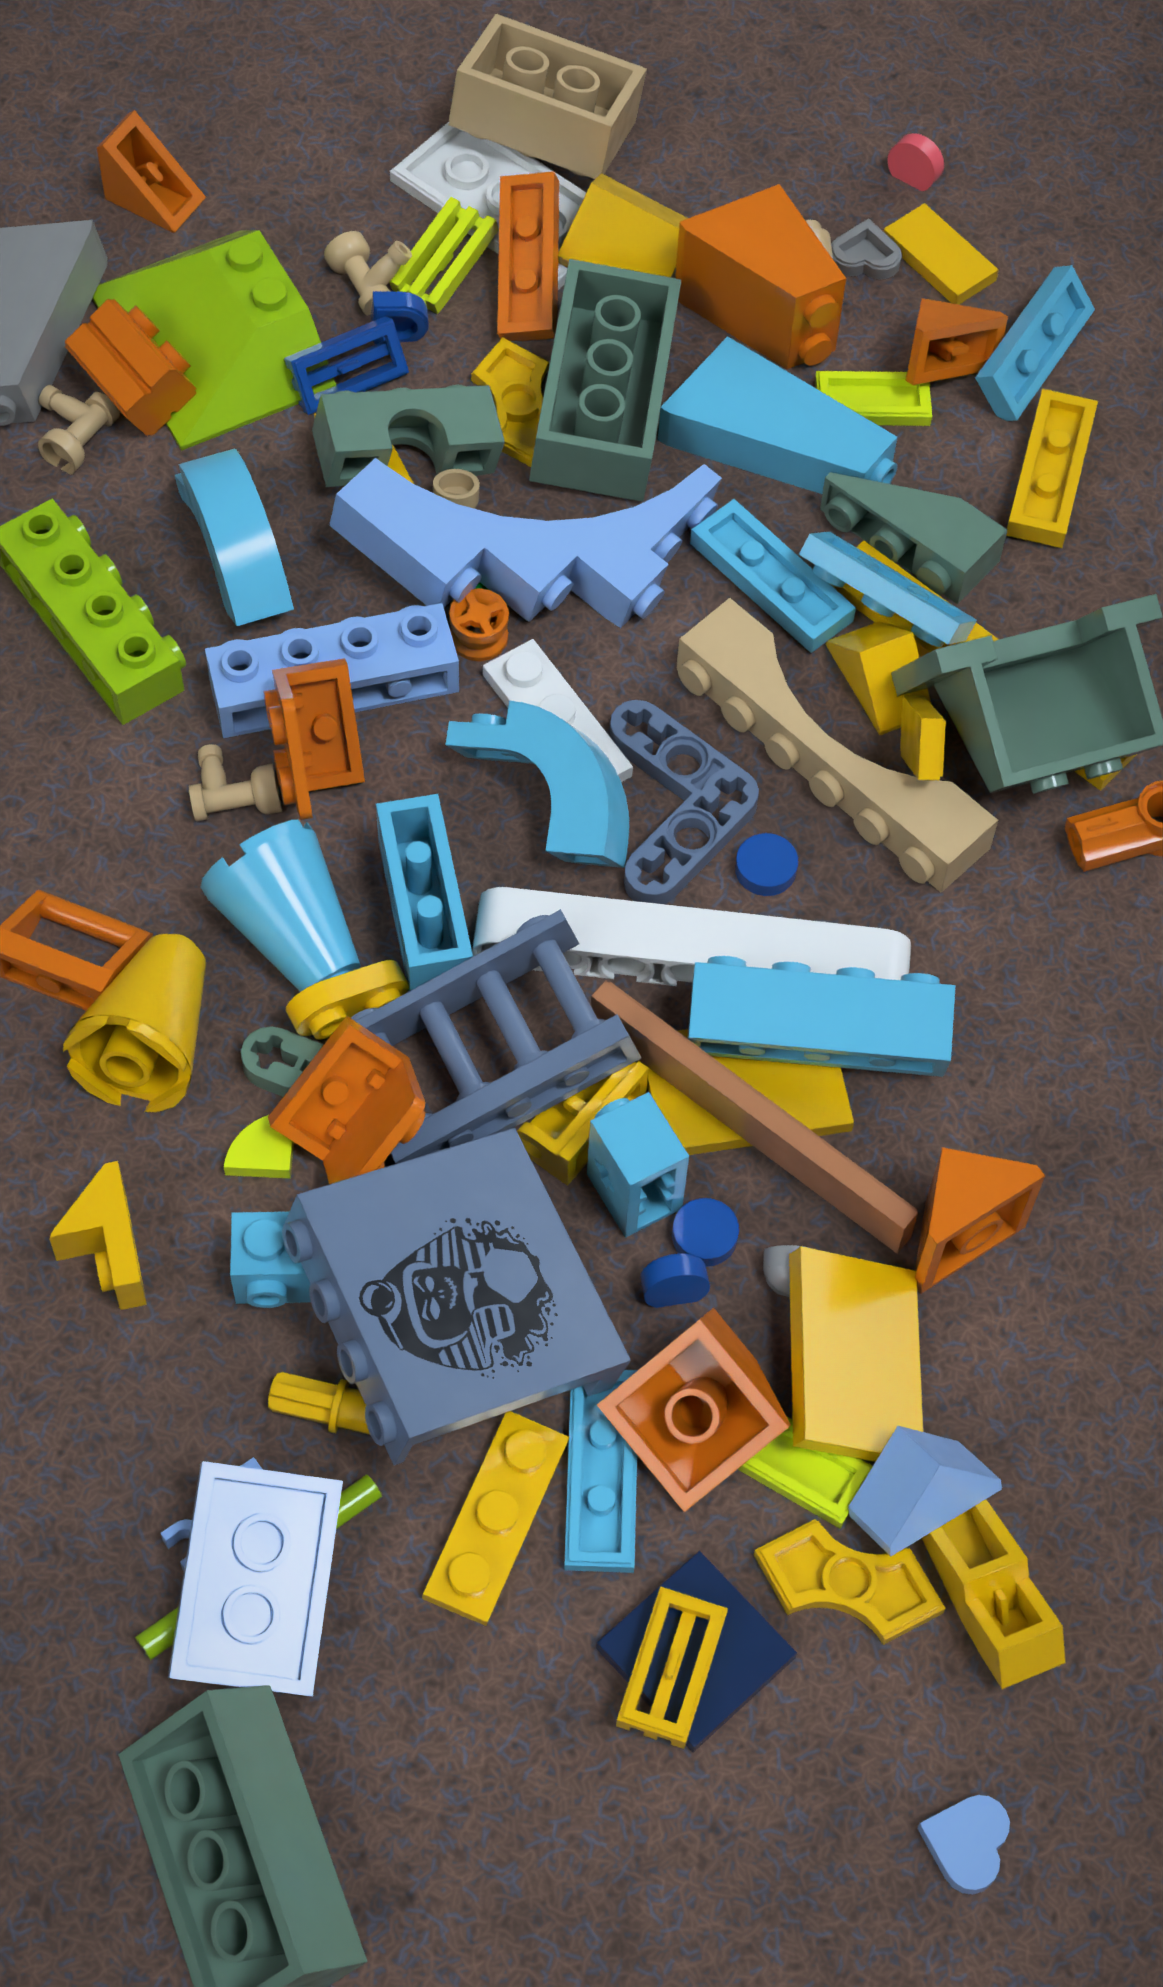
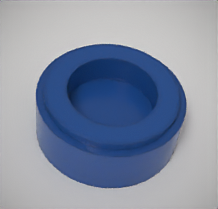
(766, 864)
(706, 1230)
(674, 1280)

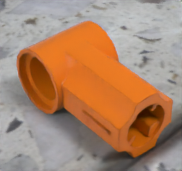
(1118, 830)

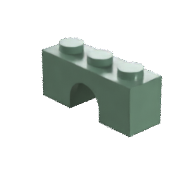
(449, 424)

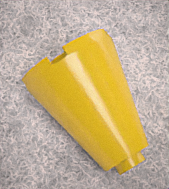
(143, 1027)

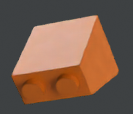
(762, 277)

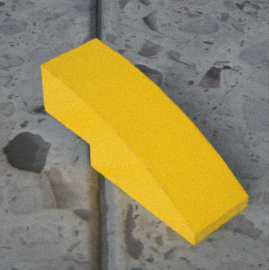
(995, 1596)

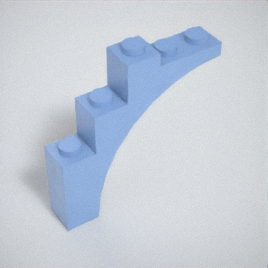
(449, 548)

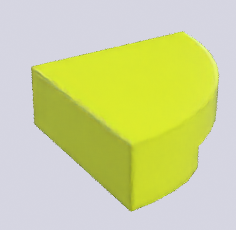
(260, 1152)

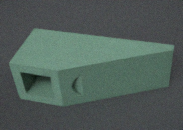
(925, 532)

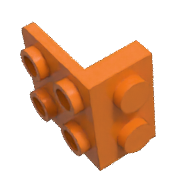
(317, 724)
(352, 1103)

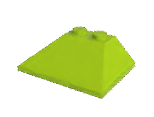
(232, 321)

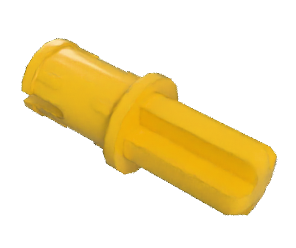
(318, 1402)

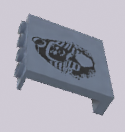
(451, 1290)

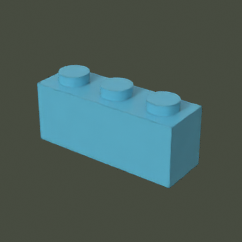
(422, 887)

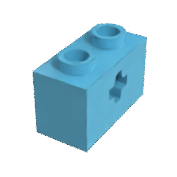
(636, 1163)

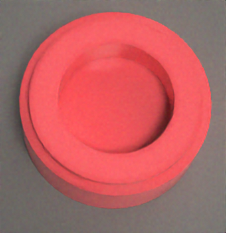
(916, 161)

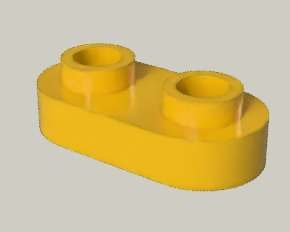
(325, 1004)

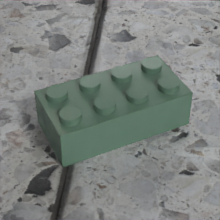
(605, 380)

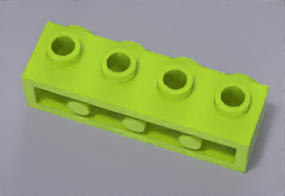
(90, 611)

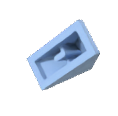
(918, 1488)

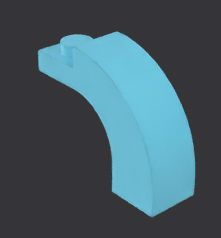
(236, 536)
(586, 793)

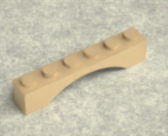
(923, 822)

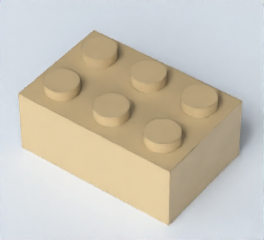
(546, 97)

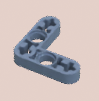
(698, 791)

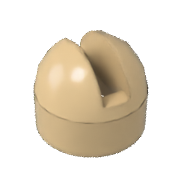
(458, 487)

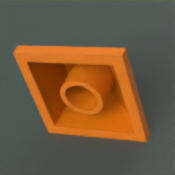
(697, 1410)

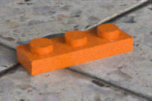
(528, 256)

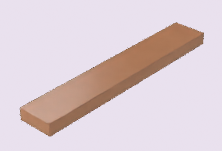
(760, 1121)

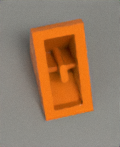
(145, 176)
(952, 340)

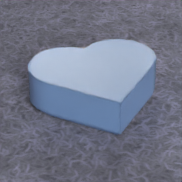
(967, 1842)

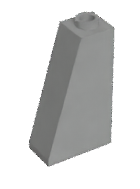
(44, 294)

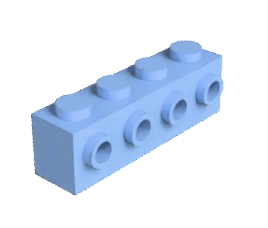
(387, 655)

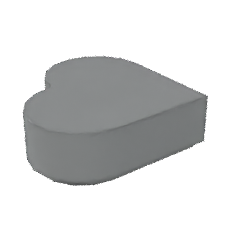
(866, 251)

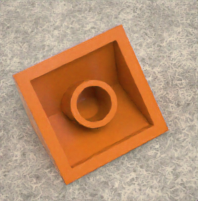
(971, 1209)

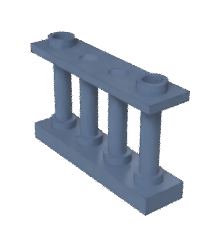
(539, 1076)

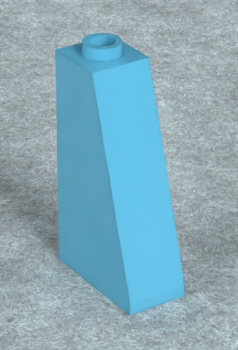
(772, 423)

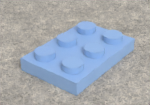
(255, 1579)

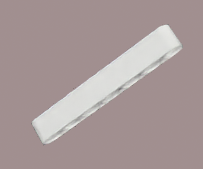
(666, 940)

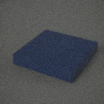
(744, 1661)

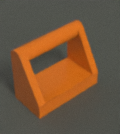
(53, 970)

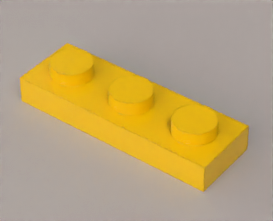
(1051, 468)
(495, 1518)

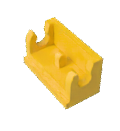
(560, 1134)

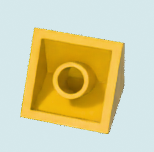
(622, 230)

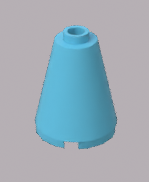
(285, 904)

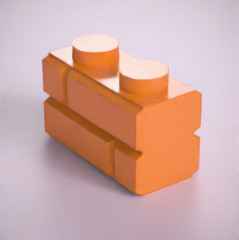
(130, 366)

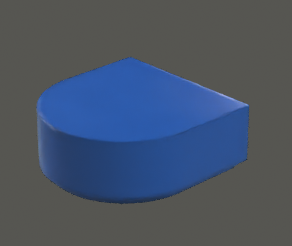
(406, 310)

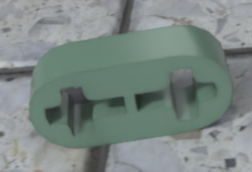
(294, 1051)

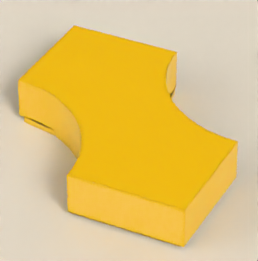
(516, 391)
(879, 1589)

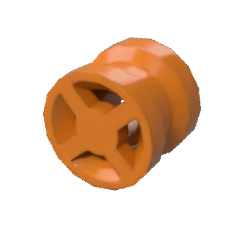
(484, 611)

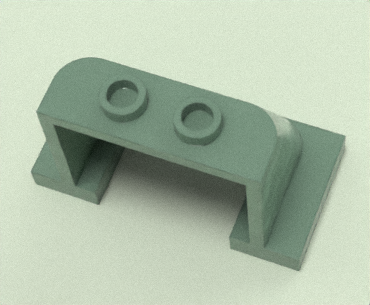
(1049, 697)

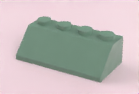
(240, 1846)

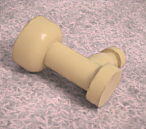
(349, 256)
(85, 419)
(217, 796)

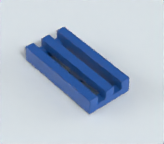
(337, 345)

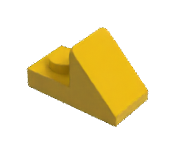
(102, 1225)

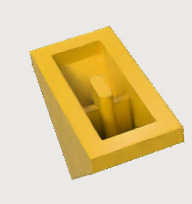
(867, 662)

